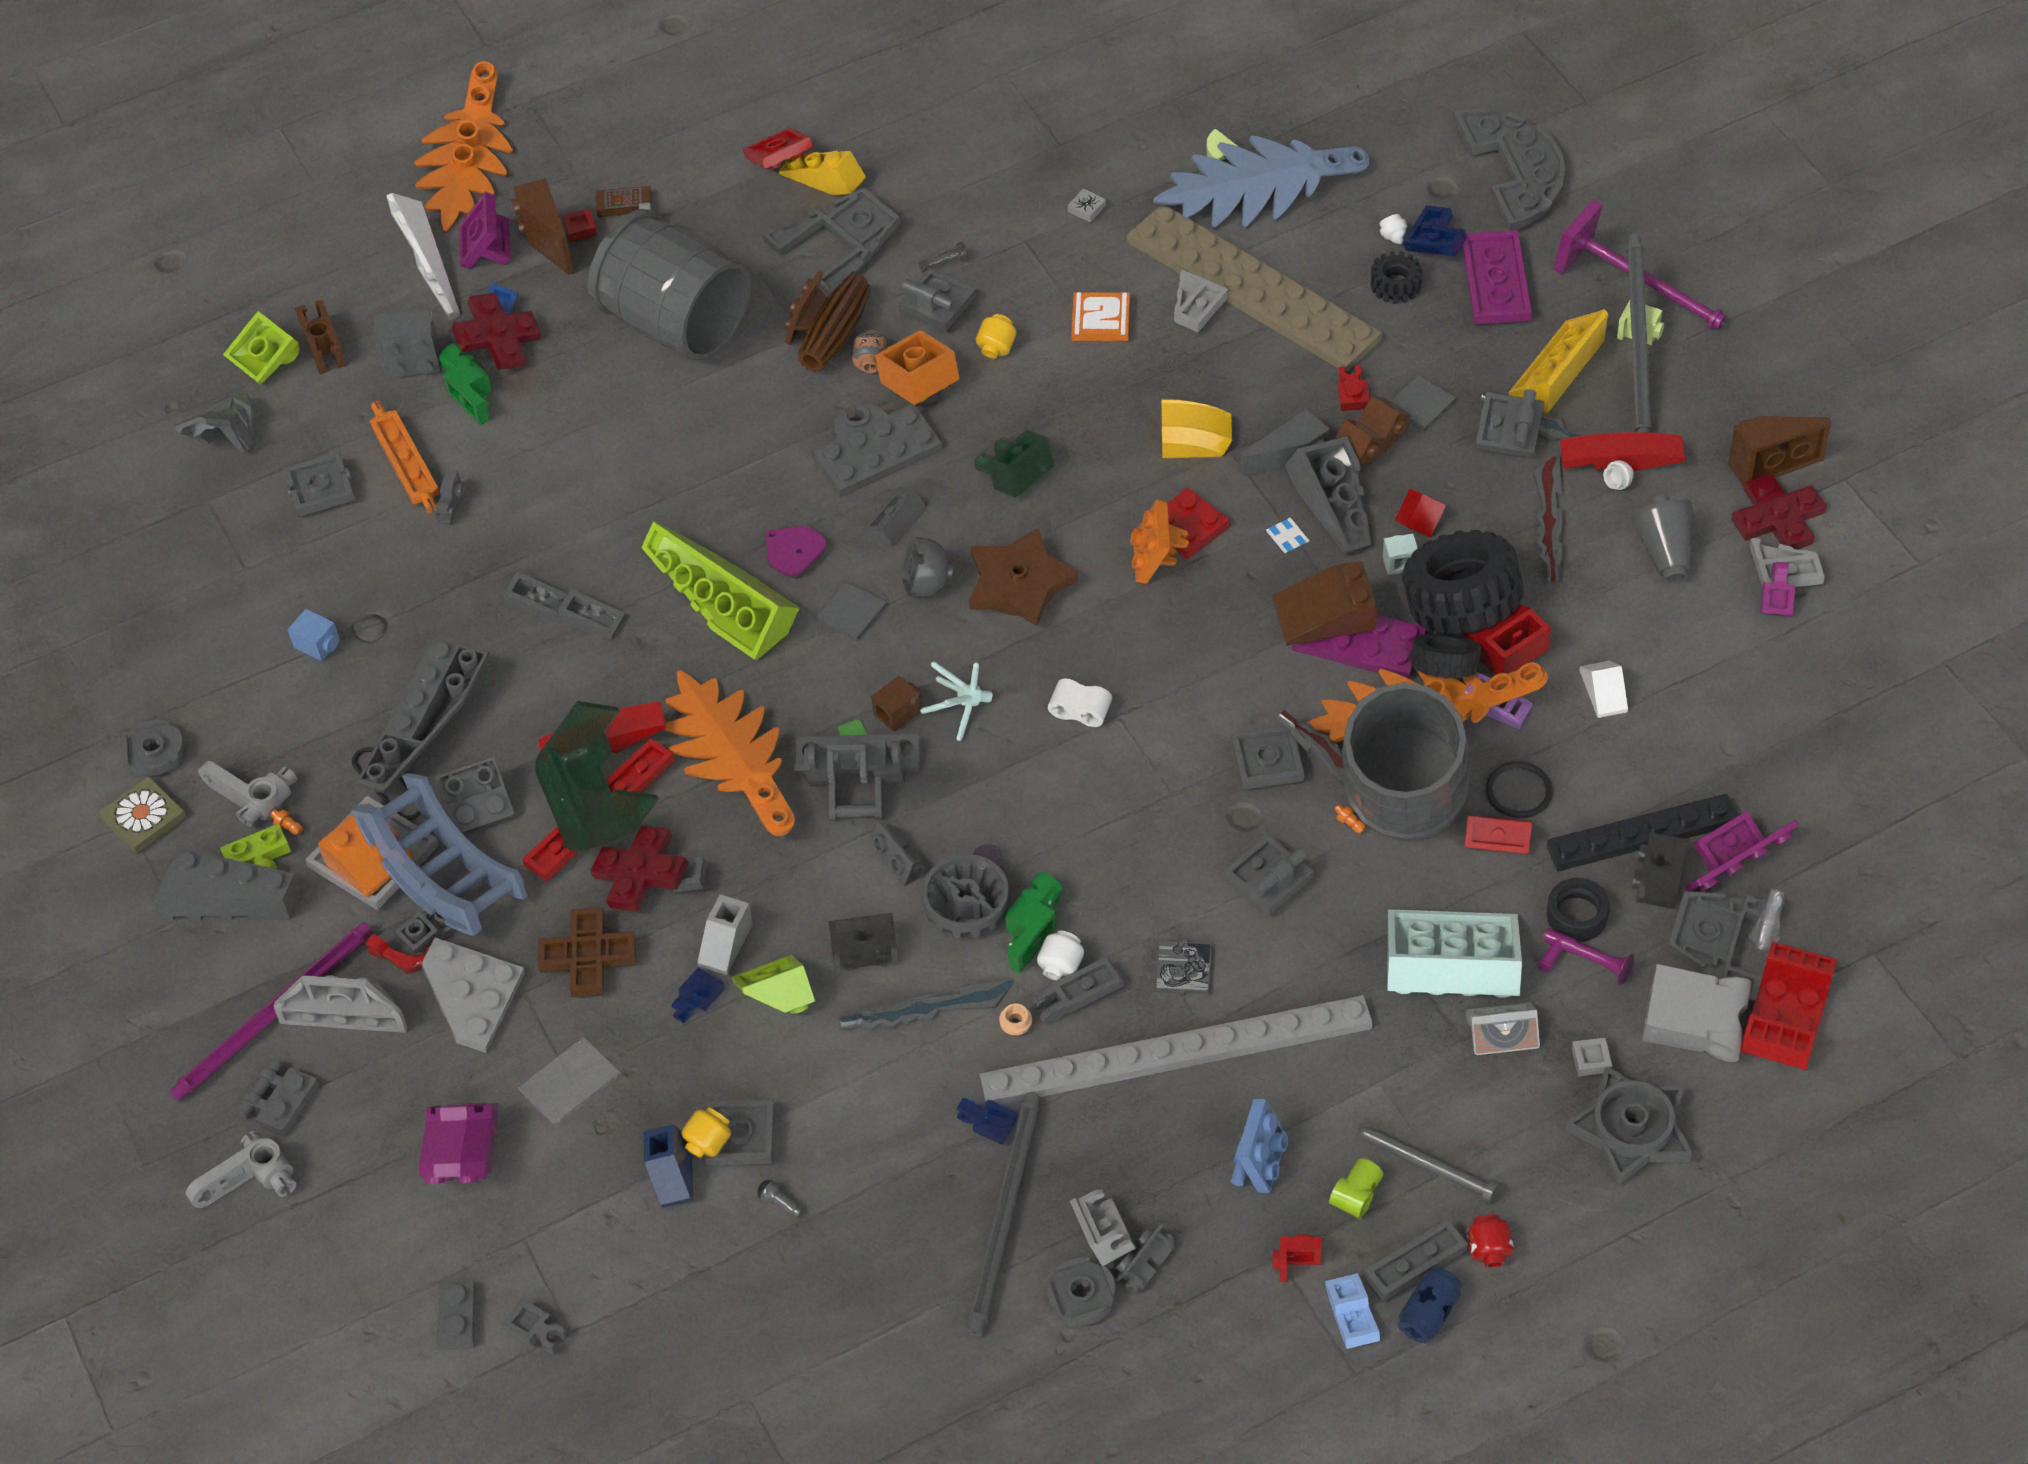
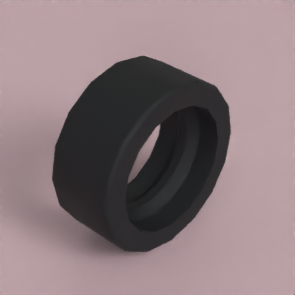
(1585, 890)

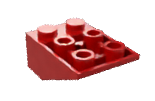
(1513, 641)

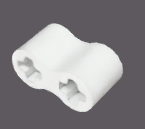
(1080, 702)

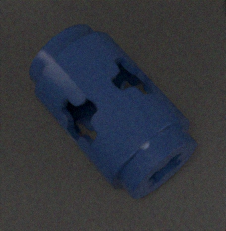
(1429, 1305)

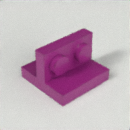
(484, 234)

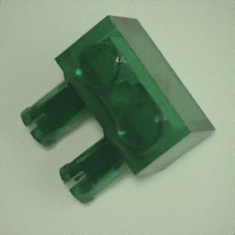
(1017, 462)

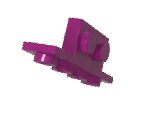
(1732, 843)

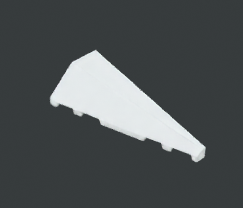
(415, 226)

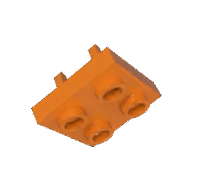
(1154, 542)

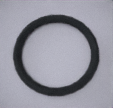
(1519, 814)

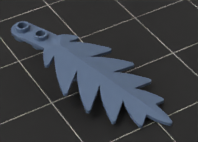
(1257, 177)

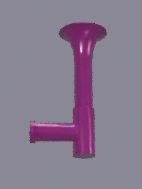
(1619, 966)

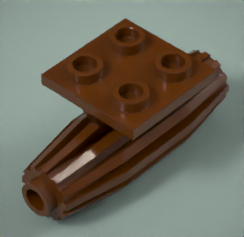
(826, 319)

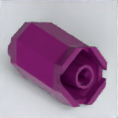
(458, 1142)

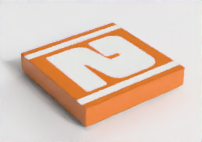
(1100, 316)

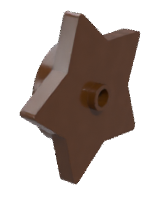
(1018, 577)

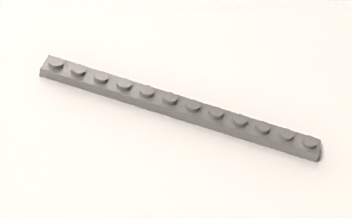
(1177, 1050)

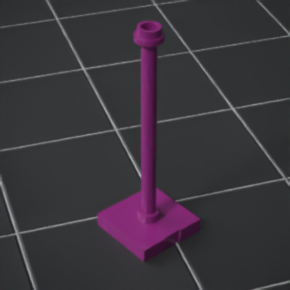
(1580, 237)

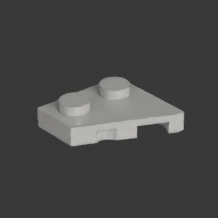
(1197, 300)

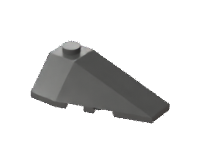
(1331, 488)

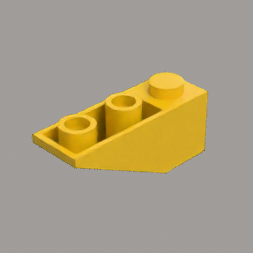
(826, 171)

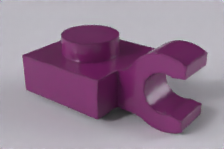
(1778, 596)

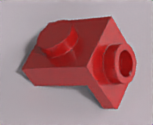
(1296, 1250)

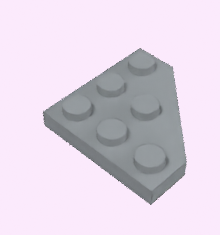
(471, 990)

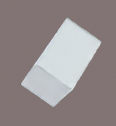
(1605, 687)

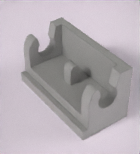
(1102, 1227)

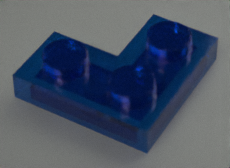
(1432, 234)

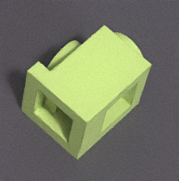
(1654, 326)

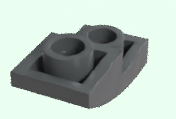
(422, 929)

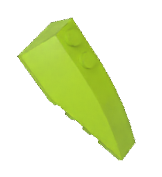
(727, 596)

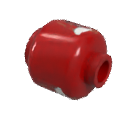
(1490, 1240)

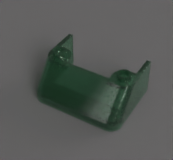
(576, 785)

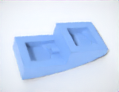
(1352, 1311)

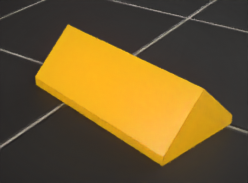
(1563, 358)

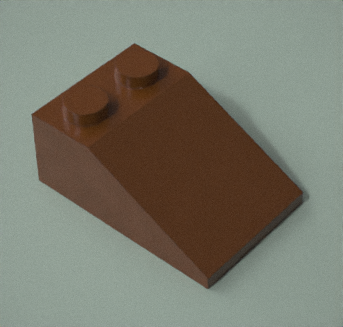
(542, 223)
(1777, 445)
(1327, 605)

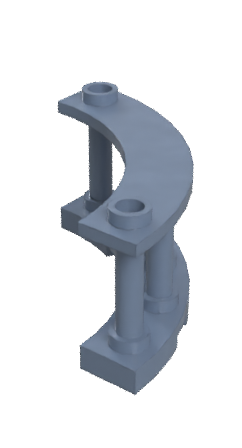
(415, 880)

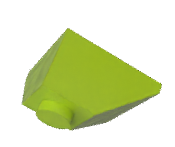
(778, 984)

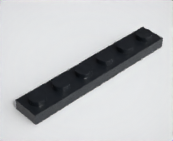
(1628, 834)

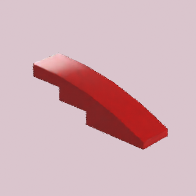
(1638, 449)
(630, 726)

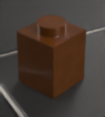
(896, 703)

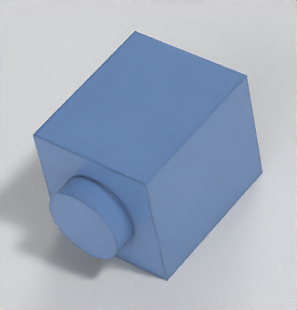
(314, 635)

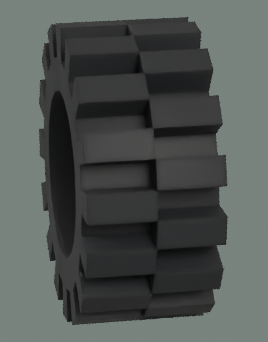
(1392, 288)

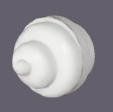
(1393, 228)
(1618, 475)

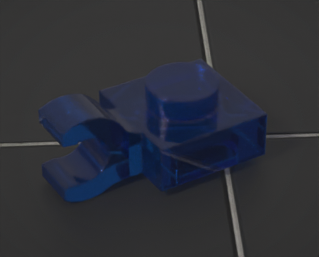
(697, 991)
(990, 1121)

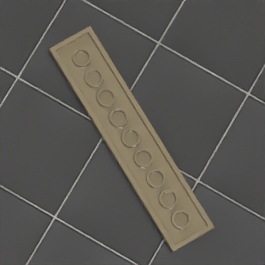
(1256, 288)

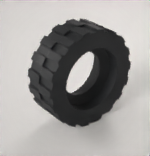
(1446, 655)

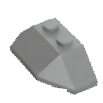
(339, 1004)

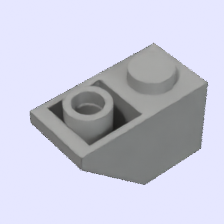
(724, 934)

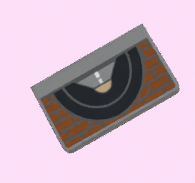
(1504, 1028)

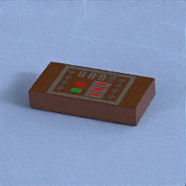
(621, 200)

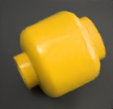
(996, 336)
(706, 1133)

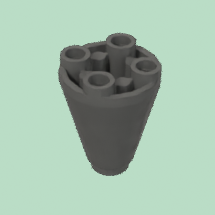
(1667, 535)

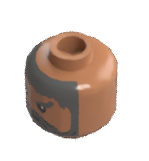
(866, 347)

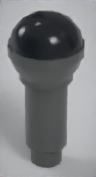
(771, 1193)

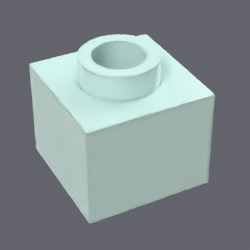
(1397, 551)

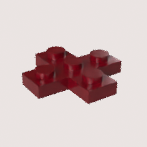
(496, 331)
(1778, 512)
(639, 868)

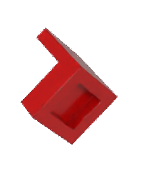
(1420, 512)

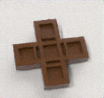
(587, 952)

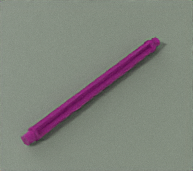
(265, 1015)

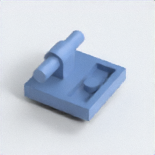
(1260, 1148)

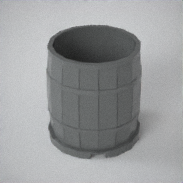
(669, 284)
(1406, 761)

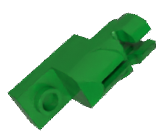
(466, 382)
(1032, 920)

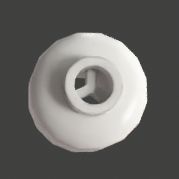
(1060, 955)

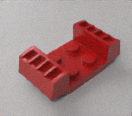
(1788, 1005)

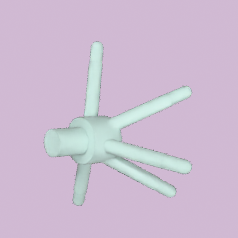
(967, 694)

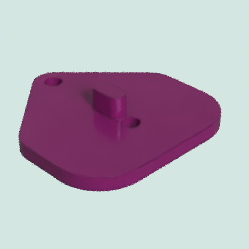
(786, 544)

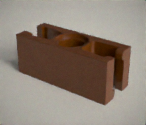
(320, 336)

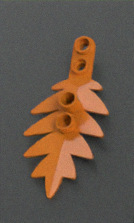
(465, 150)
(1475, 703)
(730, 748)

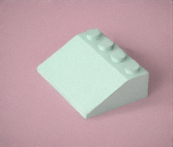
(1453, 953)

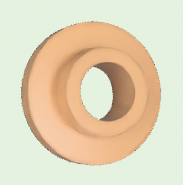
(1013, 1012)

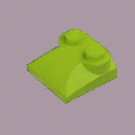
(262, 348)

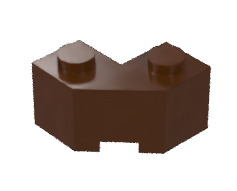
(1376, 429)

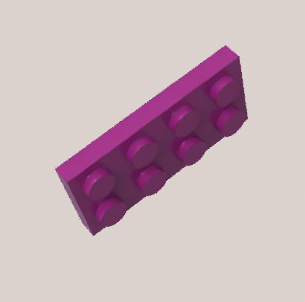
(1496, 277)
(1383, 648)

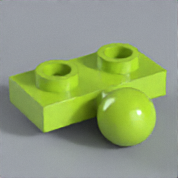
(258, 847)

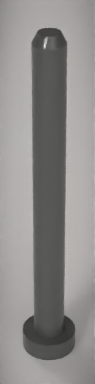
(1488, 1190)

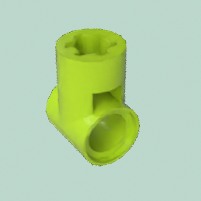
(1356, 1191)

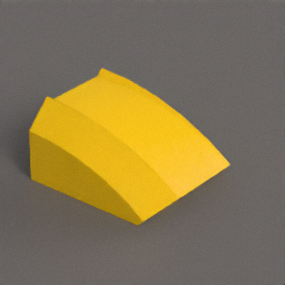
(1194, 429)

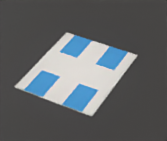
(1287, 535)

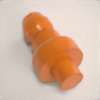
(1347, 816)
(285, 821)

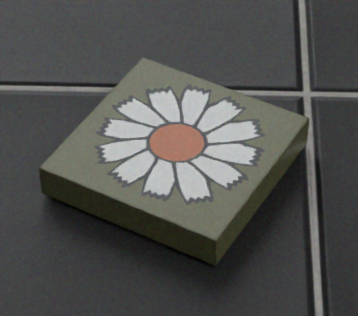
(142, 814)

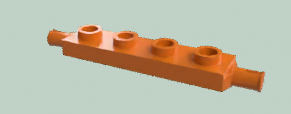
(404, 457)

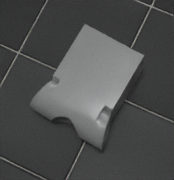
(1696, 1012)

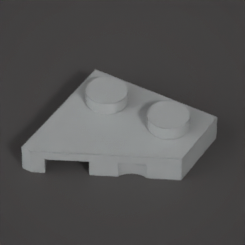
(1803, 566)

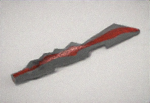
(1550, 519)
(1315, 742)

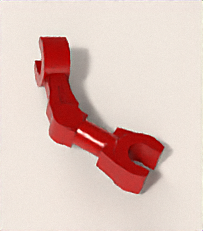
(381, 949)

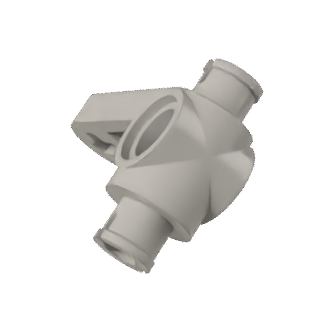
(257, 797)
(241, 1168)

